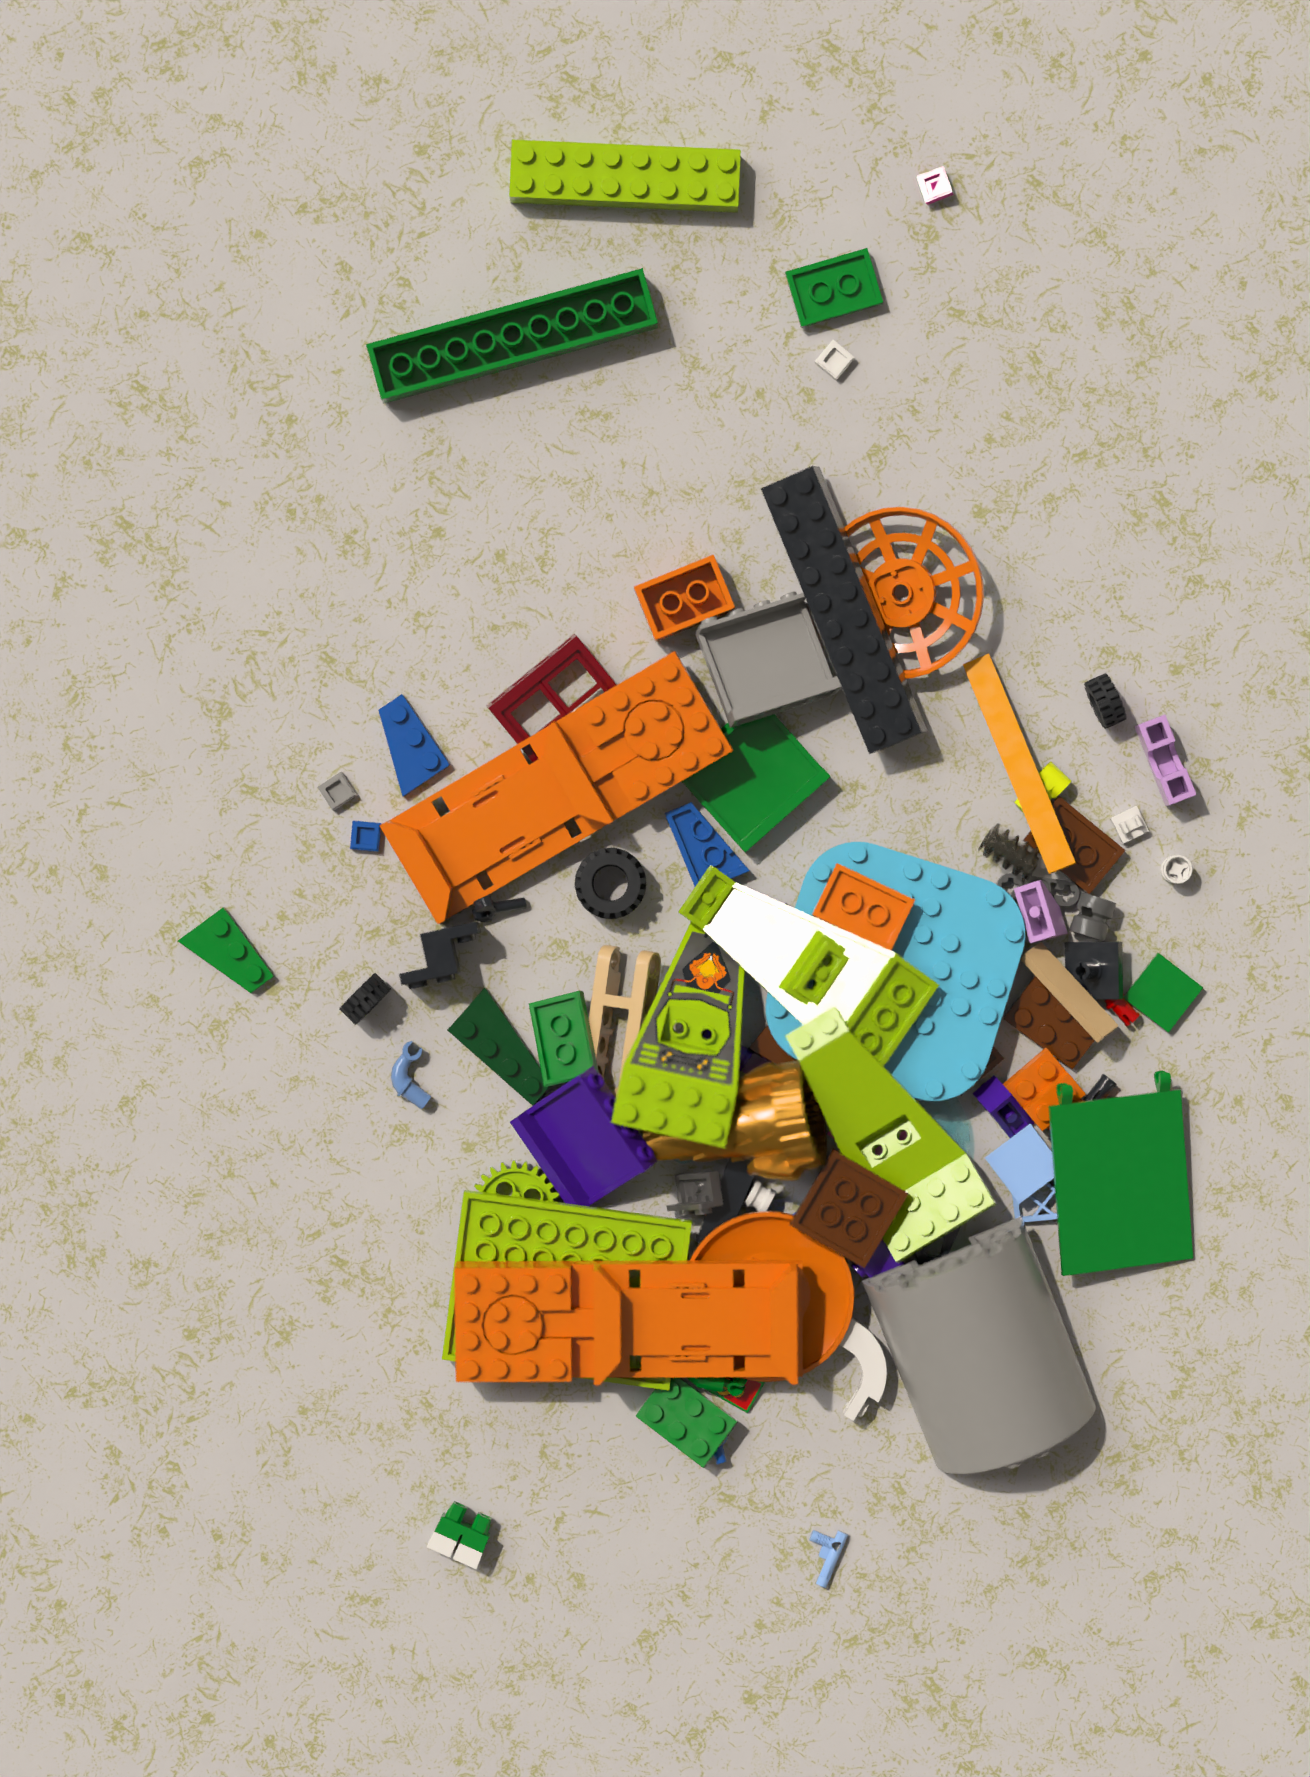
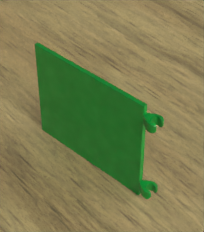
(1120, 1179)

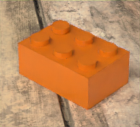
(684, 598)

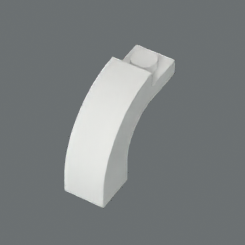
(867, 1349)

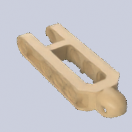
(606, 997)

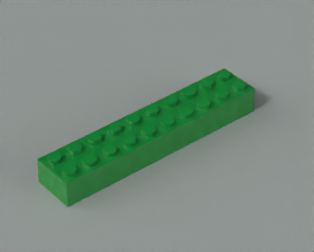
(512, 336)

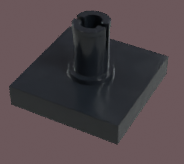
(1097, 967)

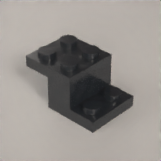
(440, 955)

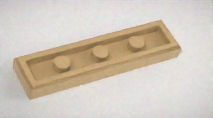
(1069, 992)

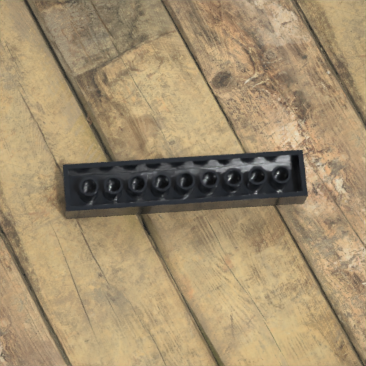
(844, 609)

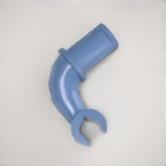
(402, 1082)

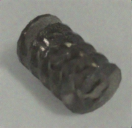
(1011, 852)

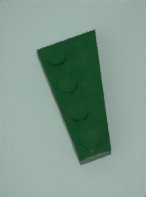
(496, 1043)

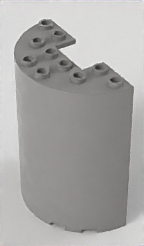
(983, 1352)

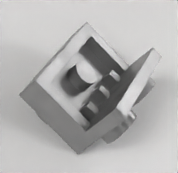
(697, 1193)

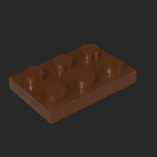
(1089, 845)
(1049, 1024)

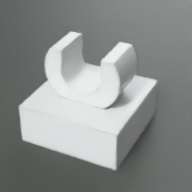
(1129, 824)

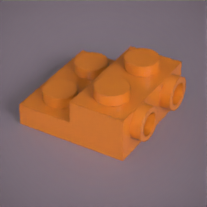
(1036, 1087)

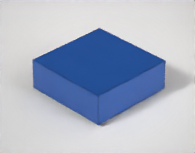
(365, 836)

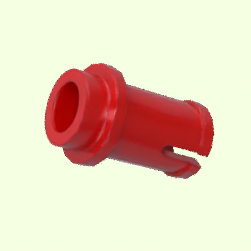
(1122, 1010)

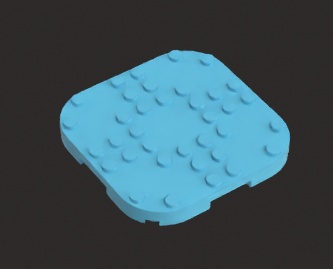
(957, 934)

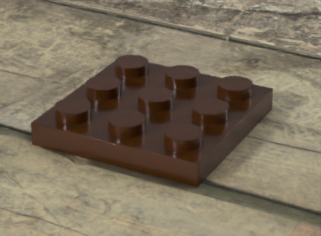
(848, 1208)

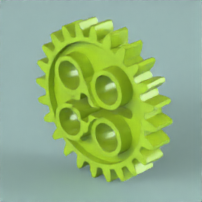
(520, 1179)

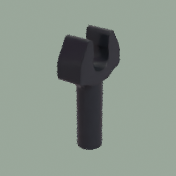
(486, 908)

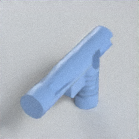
(829, 1553)

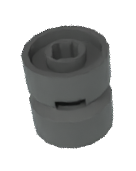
(1092, 916)

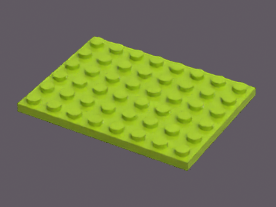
(541, 1230)

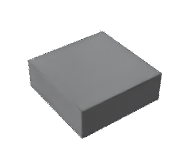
(337, 791)

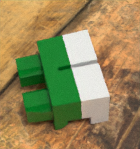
(451, 1527)

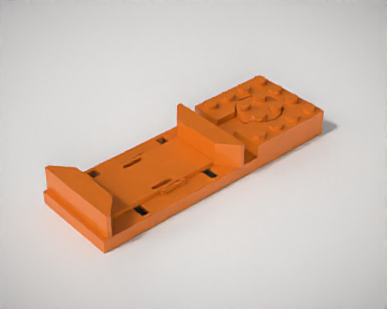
(587, 769)
(586, 1322)

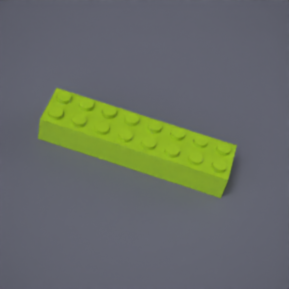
(624, 176)

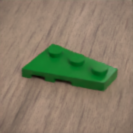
(228, 950)

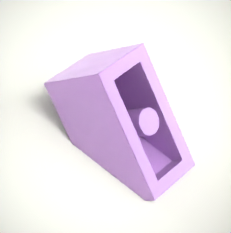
(1040, 912)

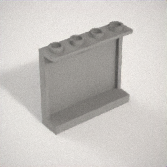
(765, 659)

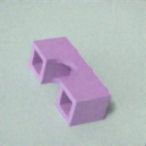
(1164, 762)

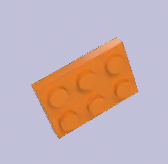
(863, 907)

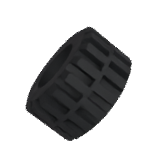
(585, 883)

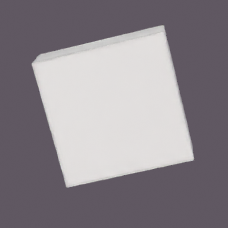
(834, 360)

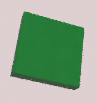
(1162, 992)

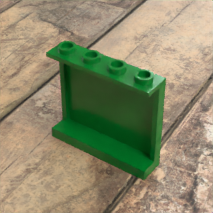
(757, 780)

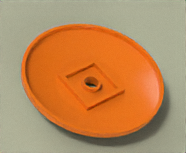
(825, 1277)

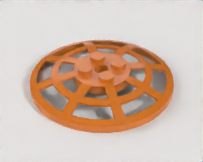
(919, 584)

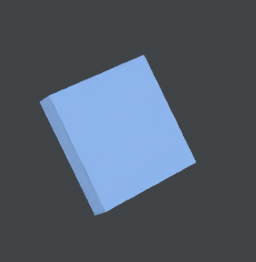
(1023, 1163)

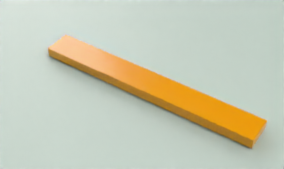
(1019, 764)

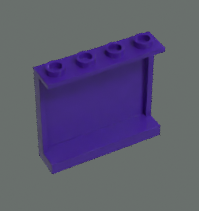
(578, 1143)

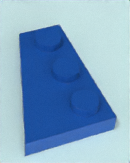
(410, 745)
(702, 844)

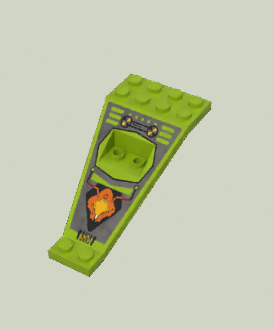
(683, 1080)

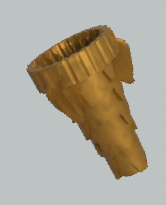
(771, 1121)

